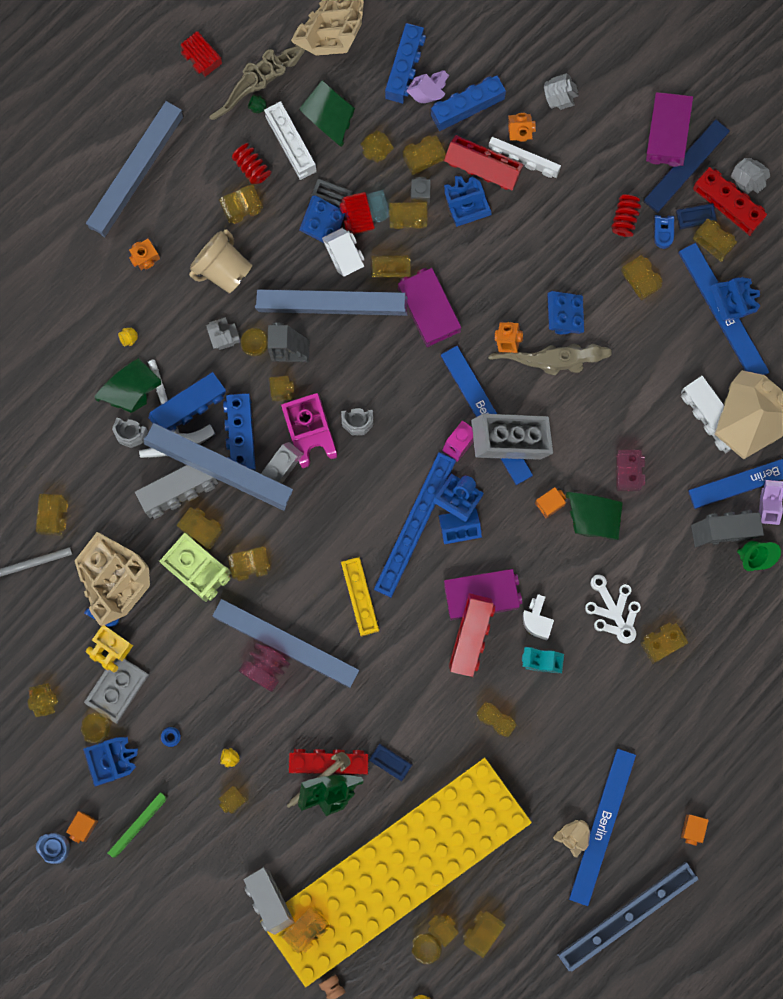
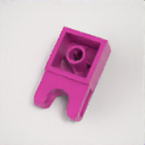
(311, 433)

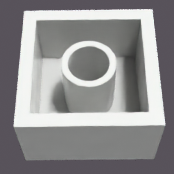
(343, 251)

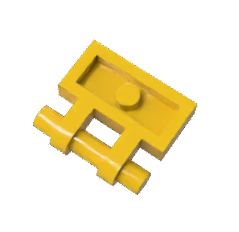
(112, 643)

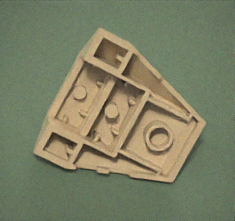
(330, 27)
(751, 414)
(112, 578)

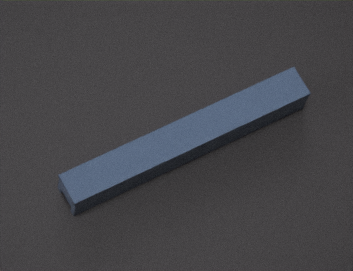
(135, 169)
(331, 302)
(218, 466)
(285, 643)
(627, 917)

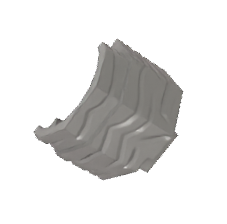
(560, 91)
(750, 175)
(222, 334)
(357, 421)
(129, 432)

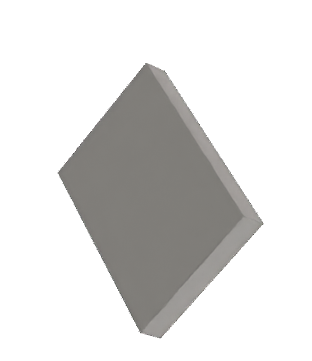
(116, 690)

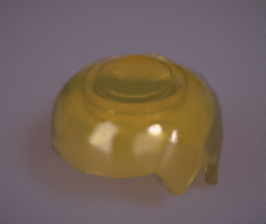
(254, 342)
(95, 727)
(426, 948)

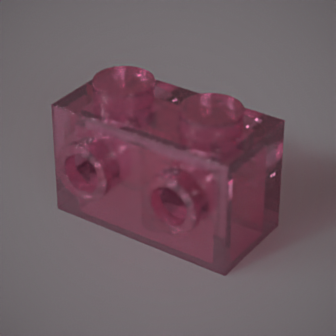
(630, 470)

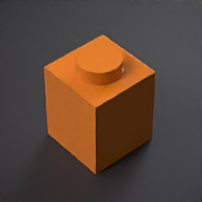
(551, 502)
(81, 827)
(694, 829)

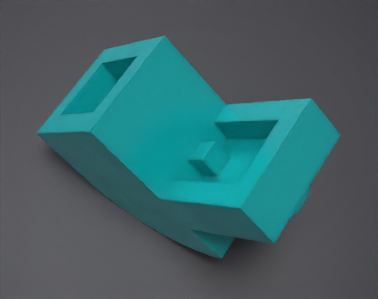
(542, 660)

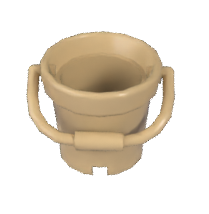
(220, 263)

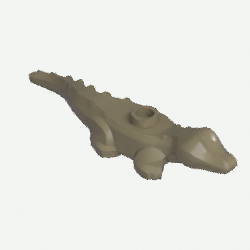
(259, 75)
(556, 359)

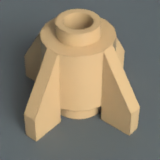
(574, 836)

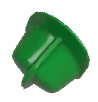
(759, 555)

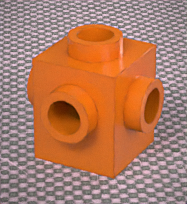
(521, 127)
(143, 254)
(508, 337)

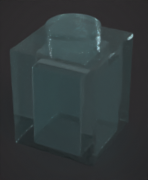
(378, 206)

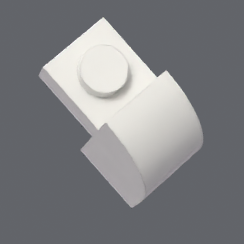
(534, 623)

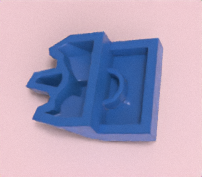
(466, 201)
(735, 298)
(109, 760)

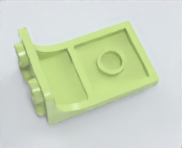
(196, 568)

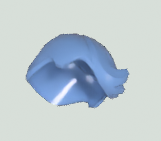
(53, 848)

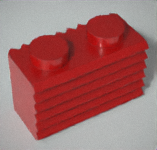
(201, 54)
(357, 213)

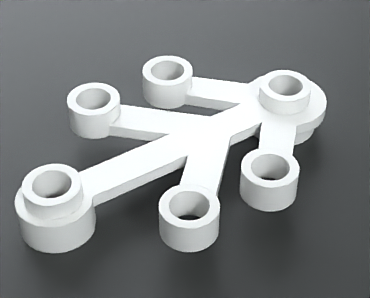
(614, 611)

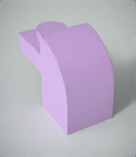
(428, 89)
(771, 502)

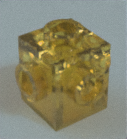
(376, 146)
(42, 700)

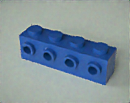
(404, 63)
(468, 102)
(188, 403)
(240, 429)

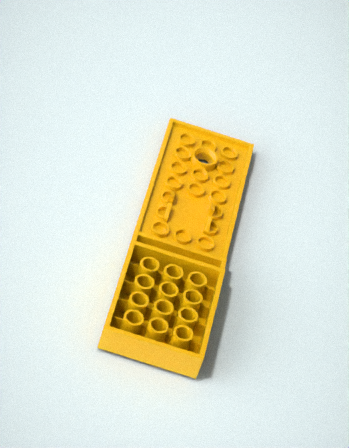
(404, 867)

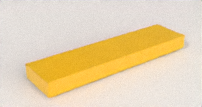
(360, 596)

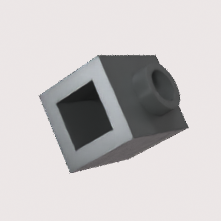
(420, 190)

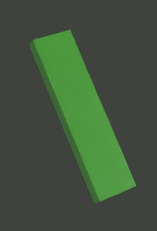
(137, 825)

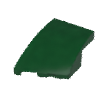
(328, 112)
(129, 387)
(595, 515)
(329, 792)

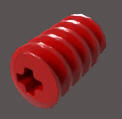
(249, 165)
(625, 214)

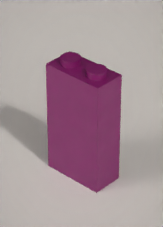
(669, 129)
(429, 307)
(498, 586)

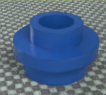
(164, 736)

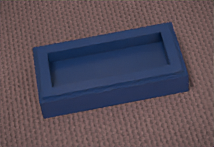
(695, 216)
(390, 762)

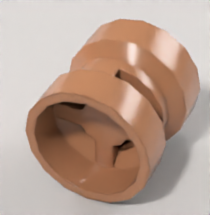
(332, 988)

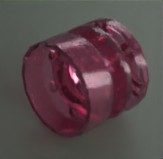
(264, 667)

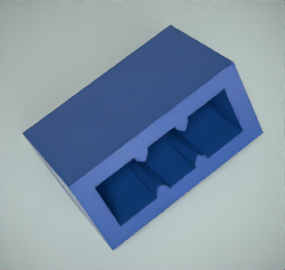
(457, 530)

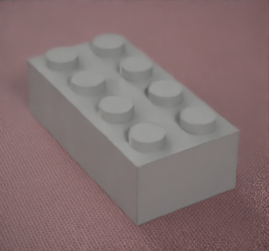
(511, 436)
(174, 489)

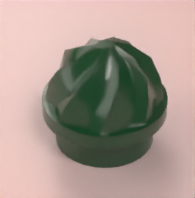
(257, 104)

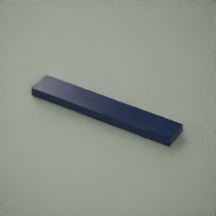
(693, 159)

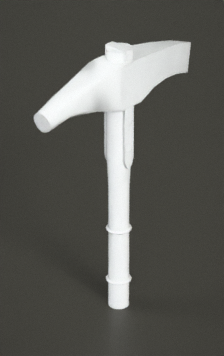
(197, 437)

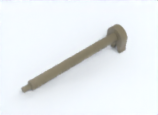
(342, 762)

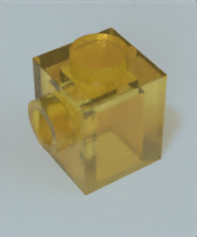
(281, 388)
(232, 800)

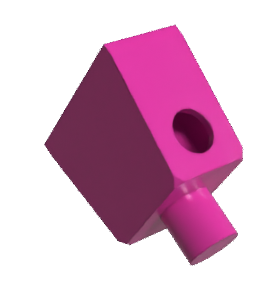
(459, 440)

